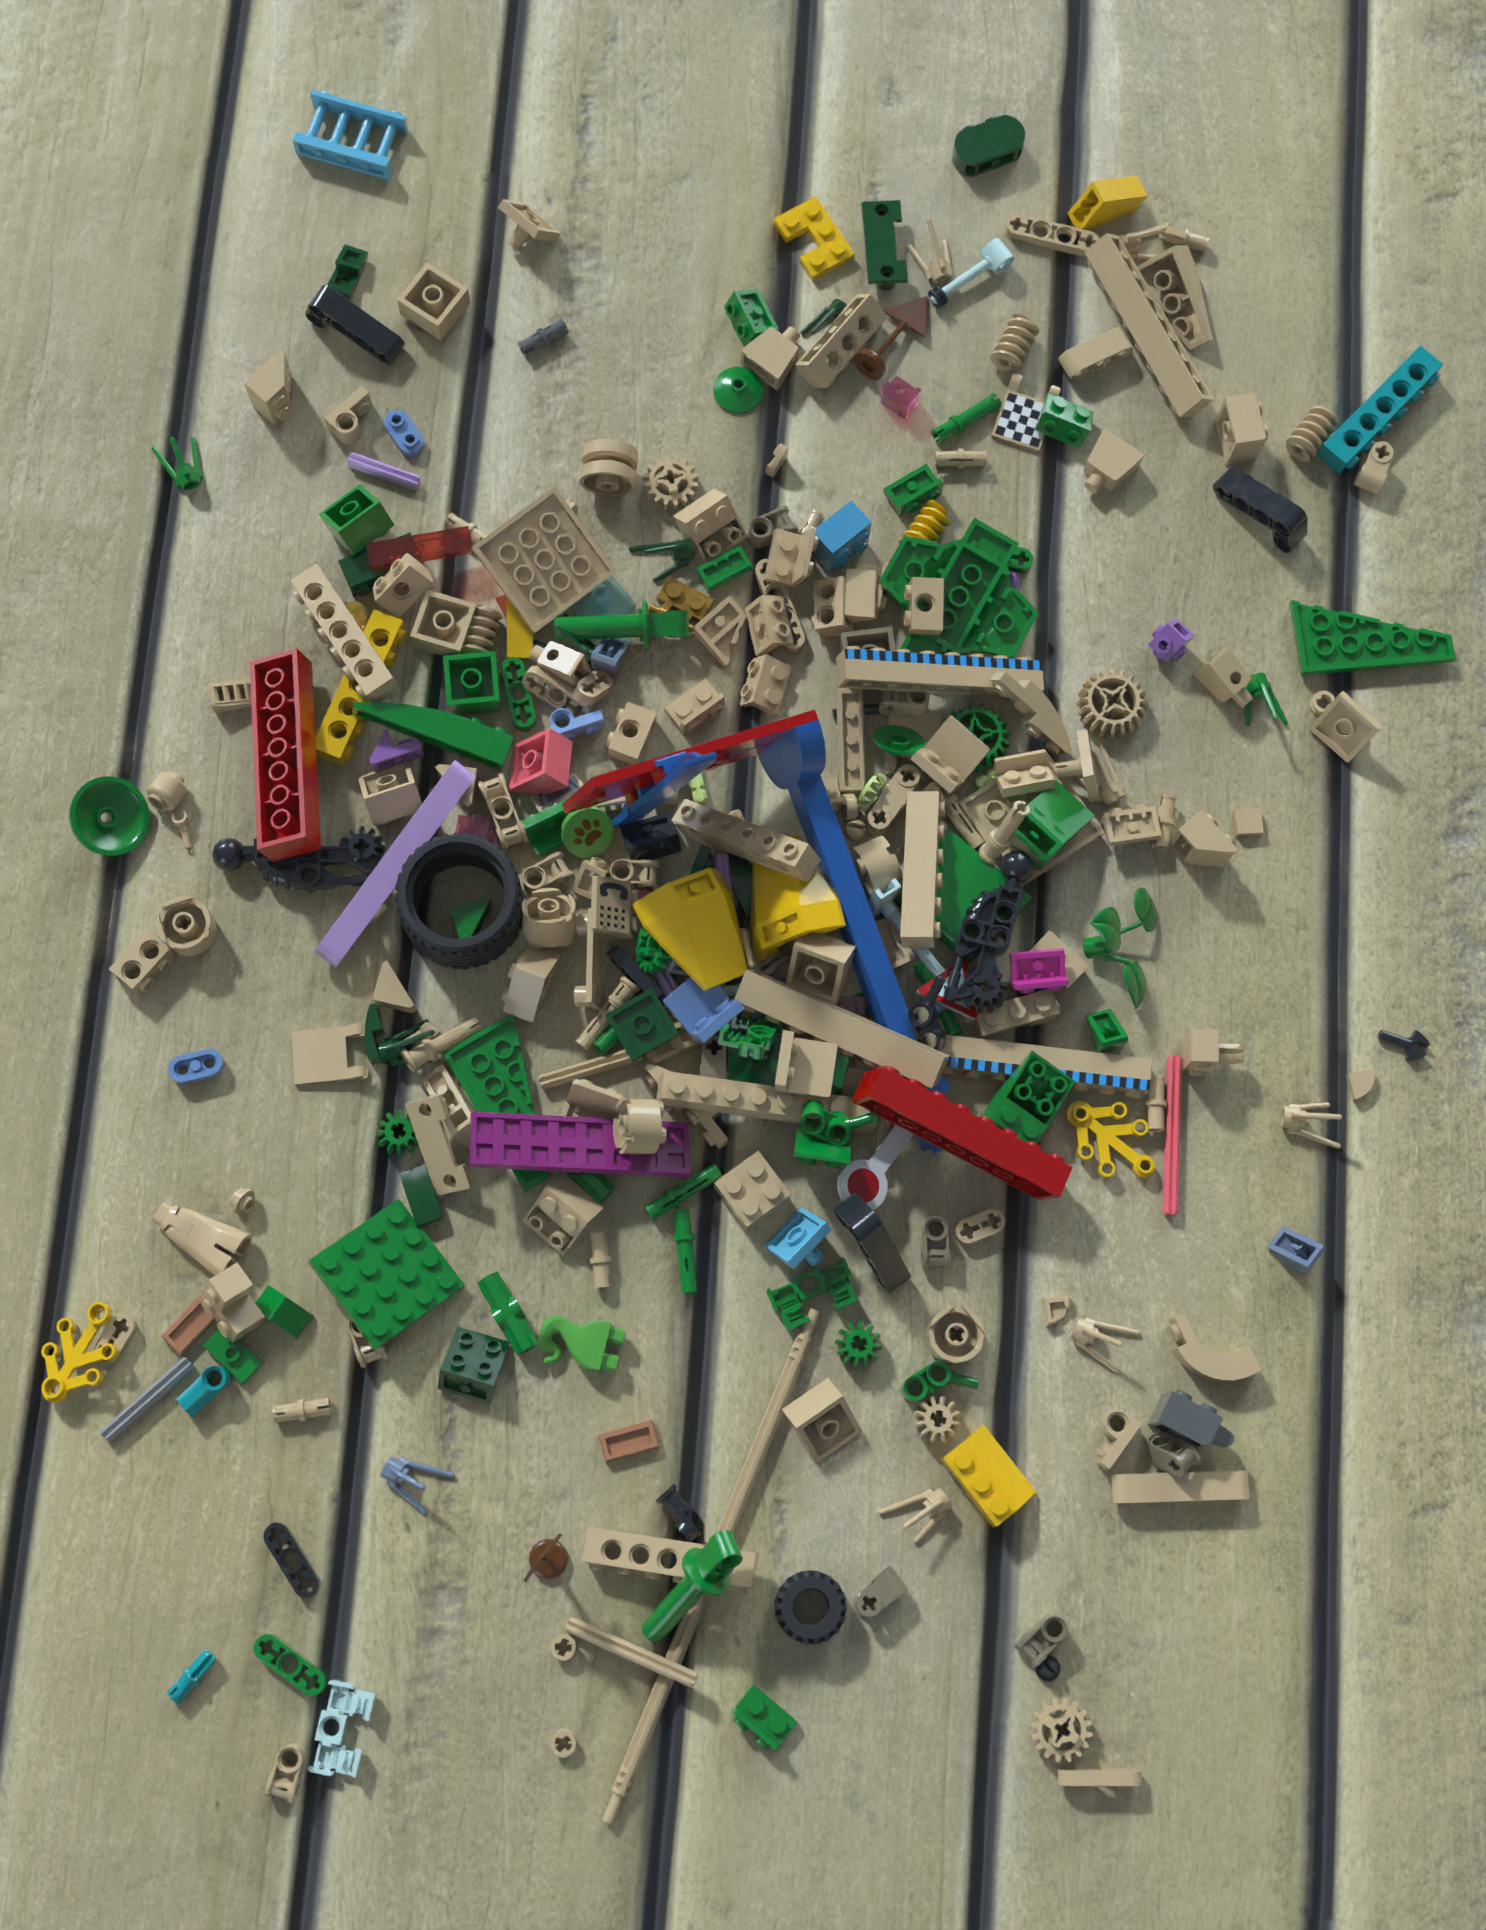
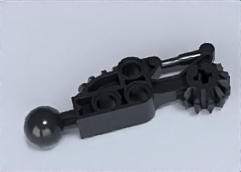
(289, 872)
(983, 919)

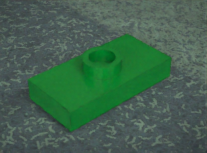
(724, 569)
(233, 1356)

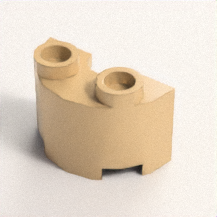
(892, 942)

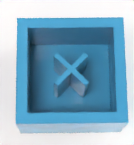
(842, 537)

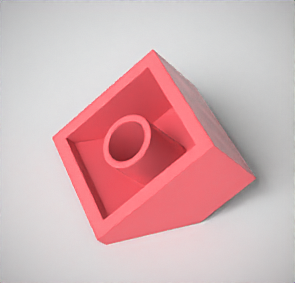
(541, 763)

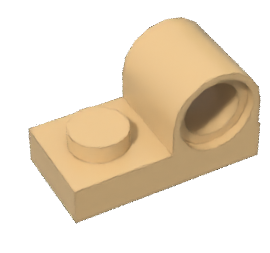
(347, 414)
(1111, 1451)

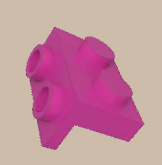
(1038, 970)

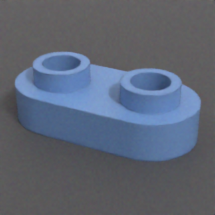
(402, 432)
(196, 1066)

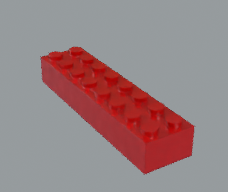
(284, 755)
(962, 1133)

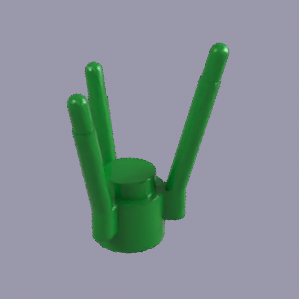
(186, 476)
(1261, 688)

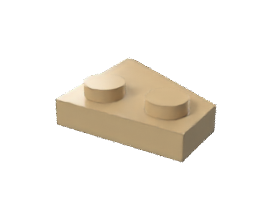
(721, 629)

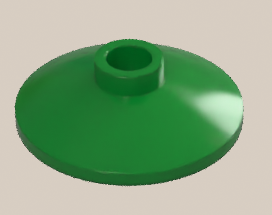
(738, 399)
(898, 740)

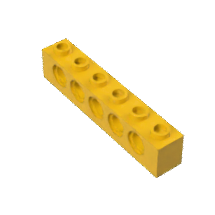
(379, 627)

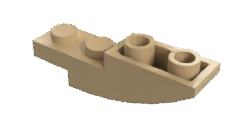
(1041, 716)
(712, 1134)

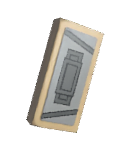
(544, 801)

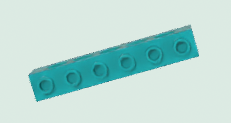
(1420, 365)

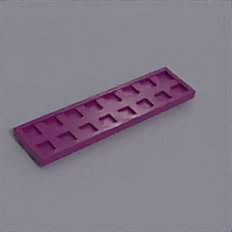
(570, 1146)

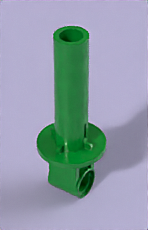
(625, 626)
(705, 1573)

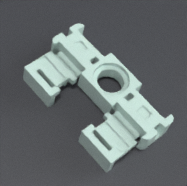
(328, 1754)

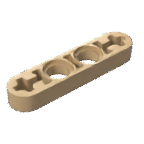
(1053, 231)
(797, 631)

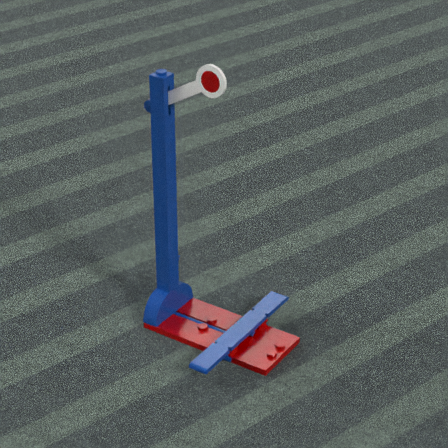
(793, 760)

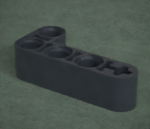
(354, 323)
(1264, 505)
(873, 1242)

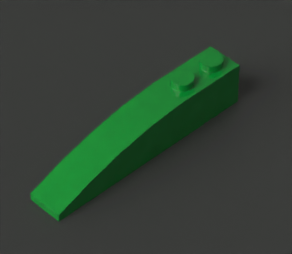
(441, 729)

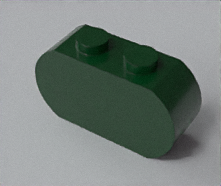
(988, 145)

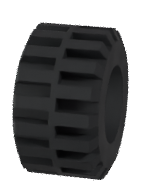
(828, 1625)

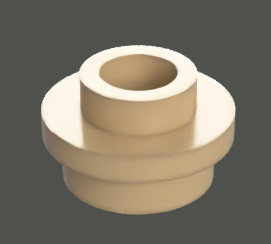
(242, 1201)

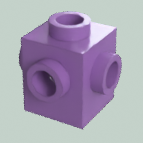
(1171, 640)

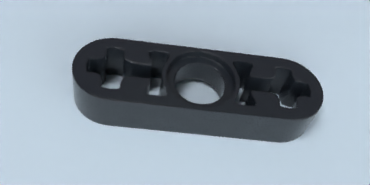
(632, 971)
(297, 1581)

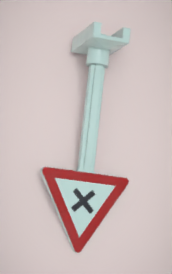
(884, 904)

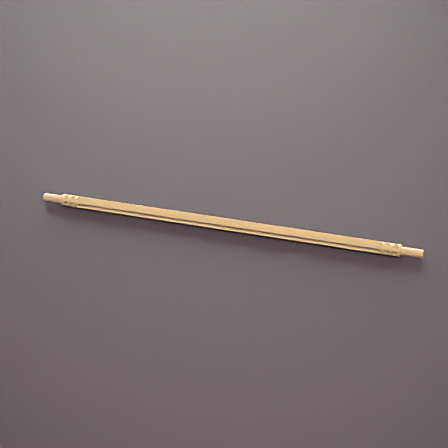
(729, 1522)

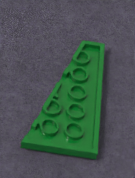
(1355, 642)
(496, 1079)

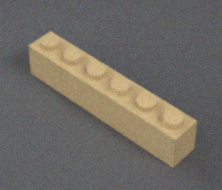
(921, 868)

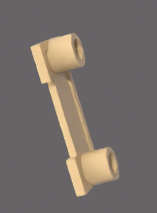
(593, 993)
(427, 1123)

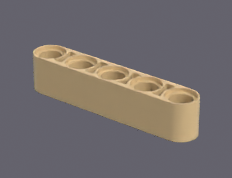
(1190, 1487)

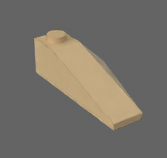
(1179, 293)

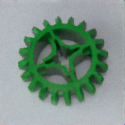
(995, 732)

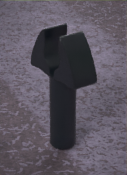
(1406, 1043)

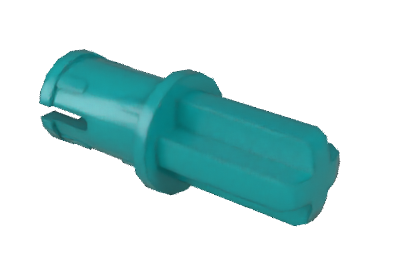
(191, 1676)

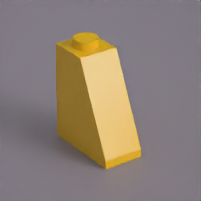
(1107, 201)

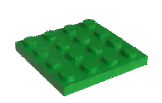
(386, 1274)

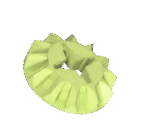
(871, 792)

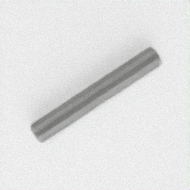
(147, 1399)

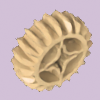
(1119, 710)

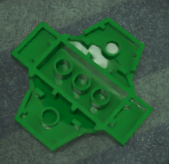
(979, 602)

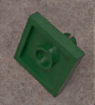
(642, 1025)
(754, 1070)

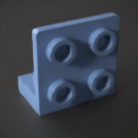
(701, 1011)

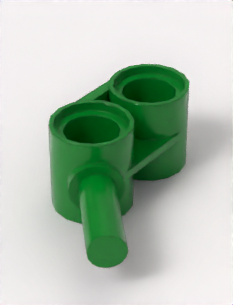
(827, 1120)
(928, 1385)

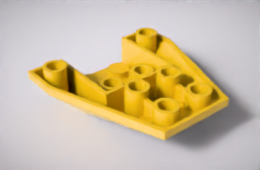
(789, 908)
(697, 927)

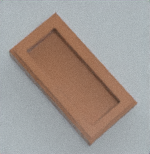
(188, 1327)
(628, 1441)

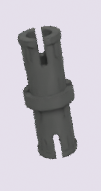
(543, 337)

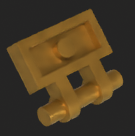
(682, 597)

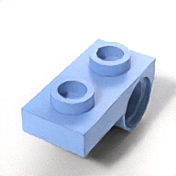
(585, 724)

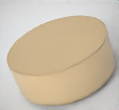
(849, 807)

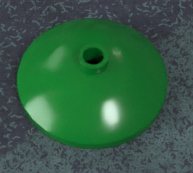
(126, 812)

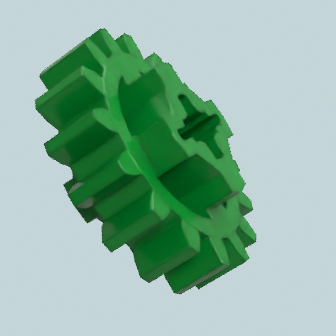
(650, 953)

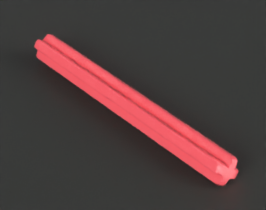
(1172, 1136)

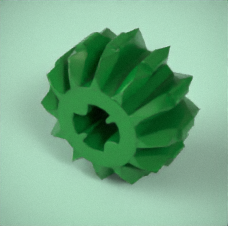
(390, 1138)
(861, 1335)

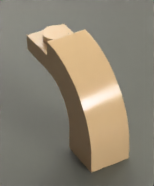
(1208, 1364)

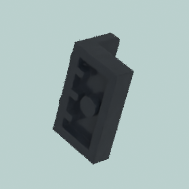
(651, 838)

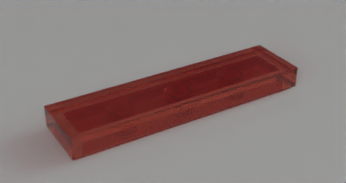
(420, 546)

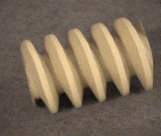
(1014, 343)
(1311, 433)
(481, 630)

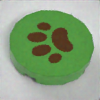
(587, 832)

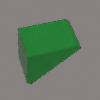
(471, 916)
(1106, 1031)
(283, 1311)

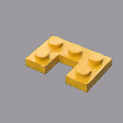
(831, 248)

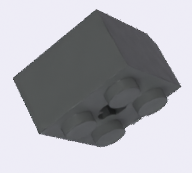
(1190, 1421)

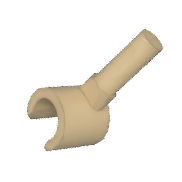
(182, 826)
(427, 1027)

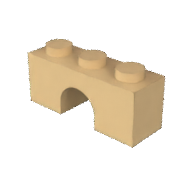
(1017, 1012)

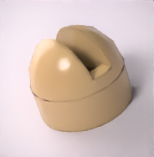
(853, 833)

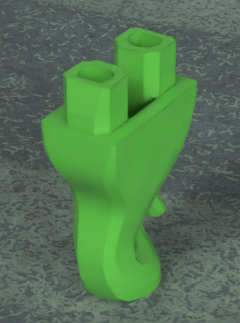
(585, 1342)

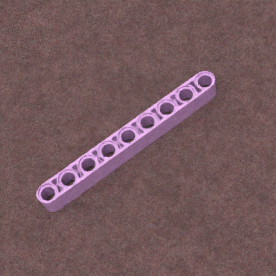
(384, 876)

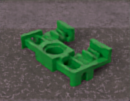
(757, 1039)
(831, 1277)

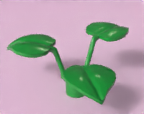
(1109, 927)

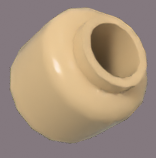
(166, 791)

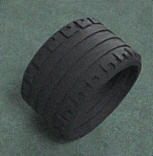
(449, 852)

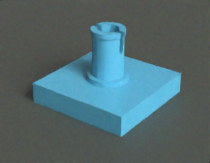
(799, 1239)

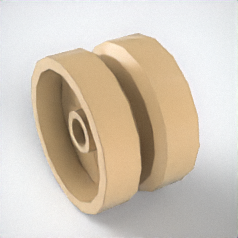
(609, 467)

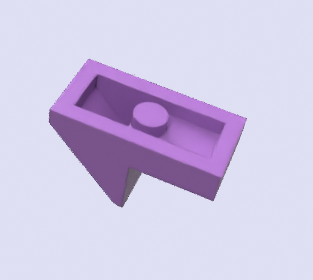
(387, 755)

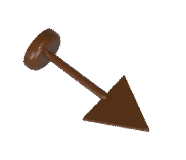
(908, 315)
(547, 1559)

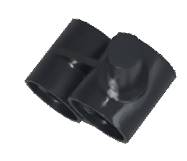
(931, 1025)

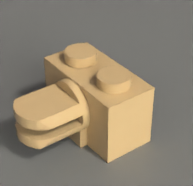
(1202, 1051)

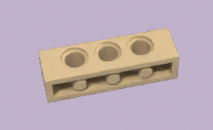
(813, 363)

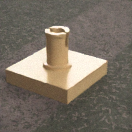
(528, 224)
(1345, 726)
(1084, 766)

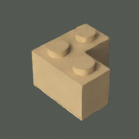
(530, 982)
(230, 1303)

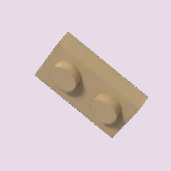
(765, 684)

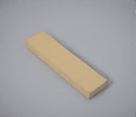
(850, 740)

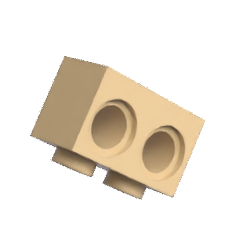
(827, 607)
(137, 958)

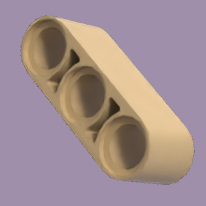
(1095, 354)

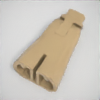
(205, 1239)

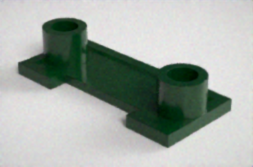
(881, 245)

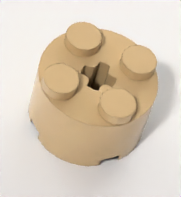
(875, 865)
(549, 918)
(172, 922)
(639, 1126)
(970, 1339)

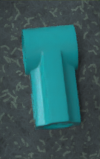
(203, 1390)

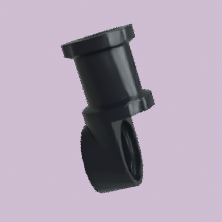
(677, 1507)

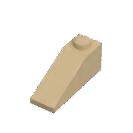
(458, 1106)

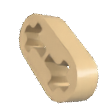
(597, 685)
(977, 1220)
(111, 1331)

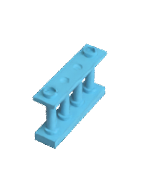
(344, 156)

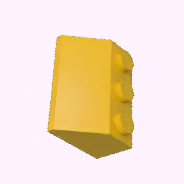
(988, 1476)

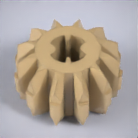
(945, 1414)

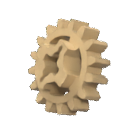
(675, 471)
(1054, 1741)

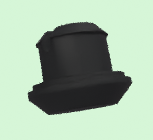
(1048, 1669)

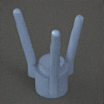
(396, 1472)

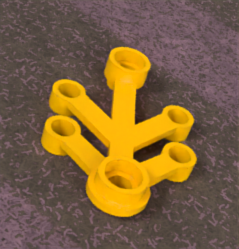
(1107, 1137)
(75, 1355)

